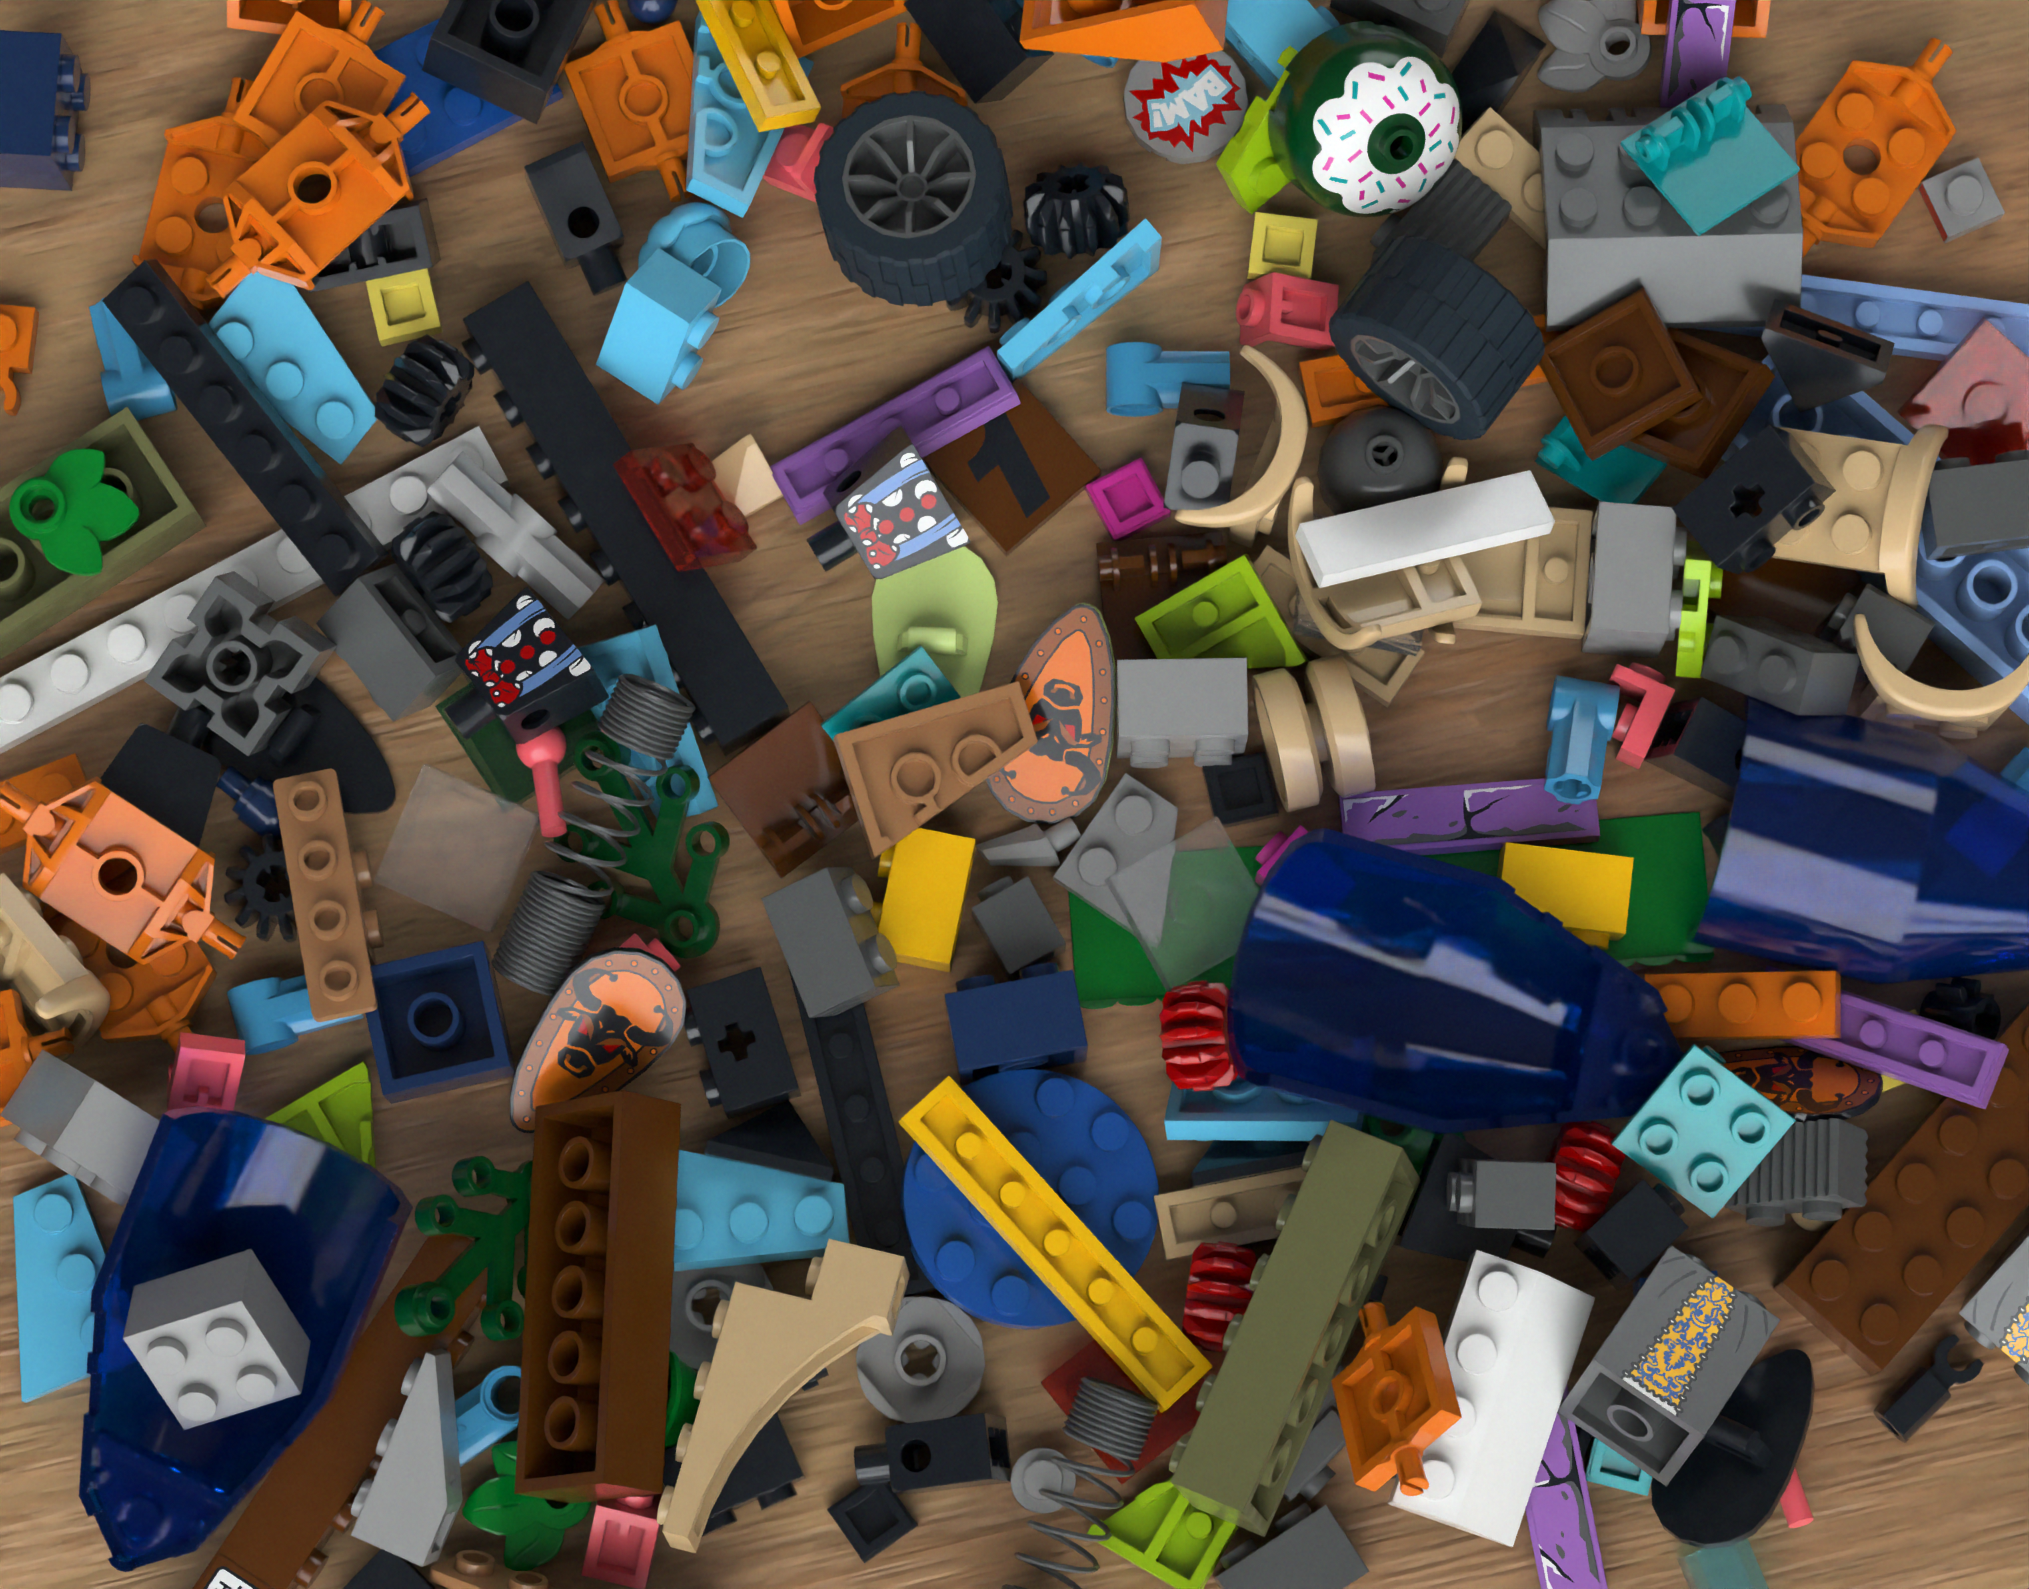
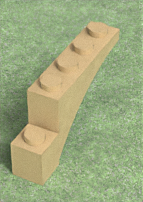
(764, 1356)

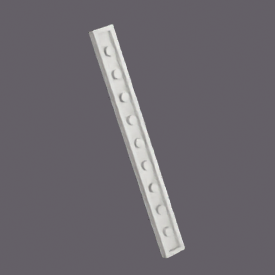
(132, 642)

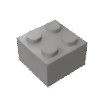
(1630, 580)
(1181, 710)
(81, 1126)
(217, 1339)

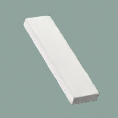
(1424, 528)

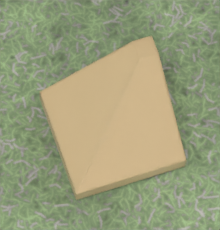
(746, 477)

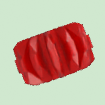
(1197, 1036)
(1584, 1172)
(1216, 1292)

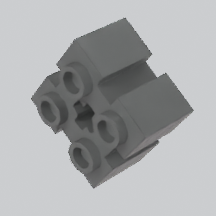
(202, 671)

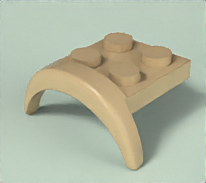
(1273, 469)
(1876, 506)
(1530, 583)
(1383, 604)
(1906, 702)
(47, 969)

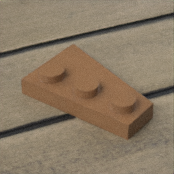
(930, 758)

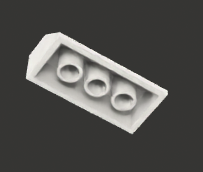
(1509, 1365)

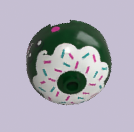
(1366, 120)

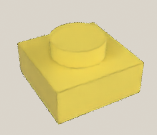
(1282, 245)
(404, 307)

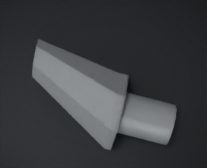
(1030, 845)

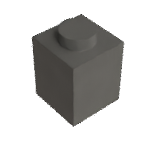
(1017, 926)

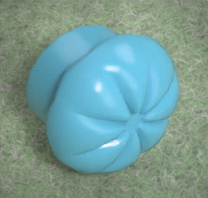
(703, 241)

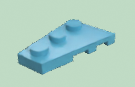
(724, 144)
(1081, 302)
(295, 363)
(645, 656)
(1249, 1114)
(752, 1214)
(56, 1270)

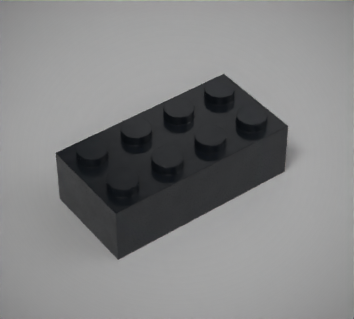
(507, 49)

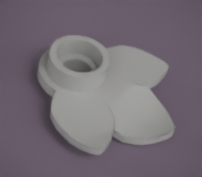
(1583, 38)

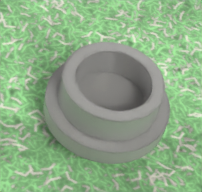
(1037, 1471)

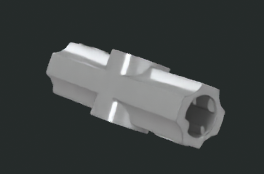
(515, 535)

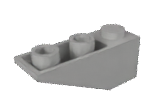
(419, 1478)

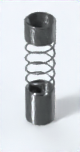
(557, 913)
(1110, 1421)

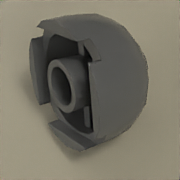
(1348, 456)

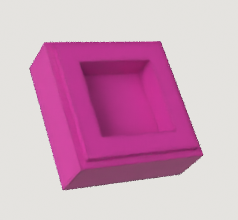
(1127, 500)

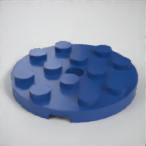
(1080, 1149)

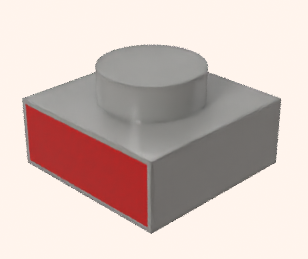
(1961, 200)

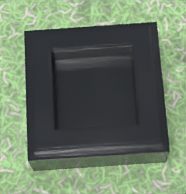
(1241, 790)
(872, 1519)

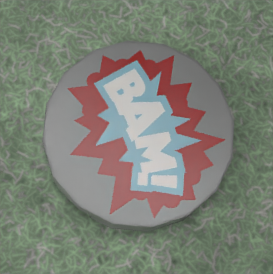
(1186, 106)

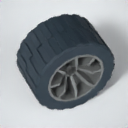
(914, 198)
(1437, 337)

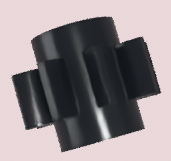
(1963, 1007)

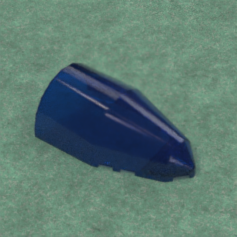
(1869, 854)
(1434, 997)
(202, 1194)

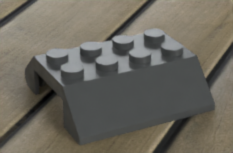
(1620, 234)

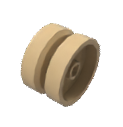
(1323, 730)

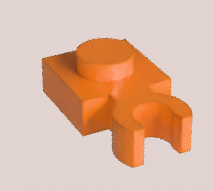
(17, 350)

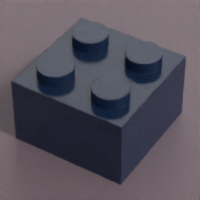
(40, 111)
(438, 1023)
(1016, 1023)

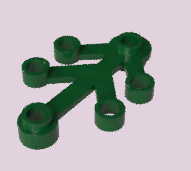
(654, 853)
(430, 1306)

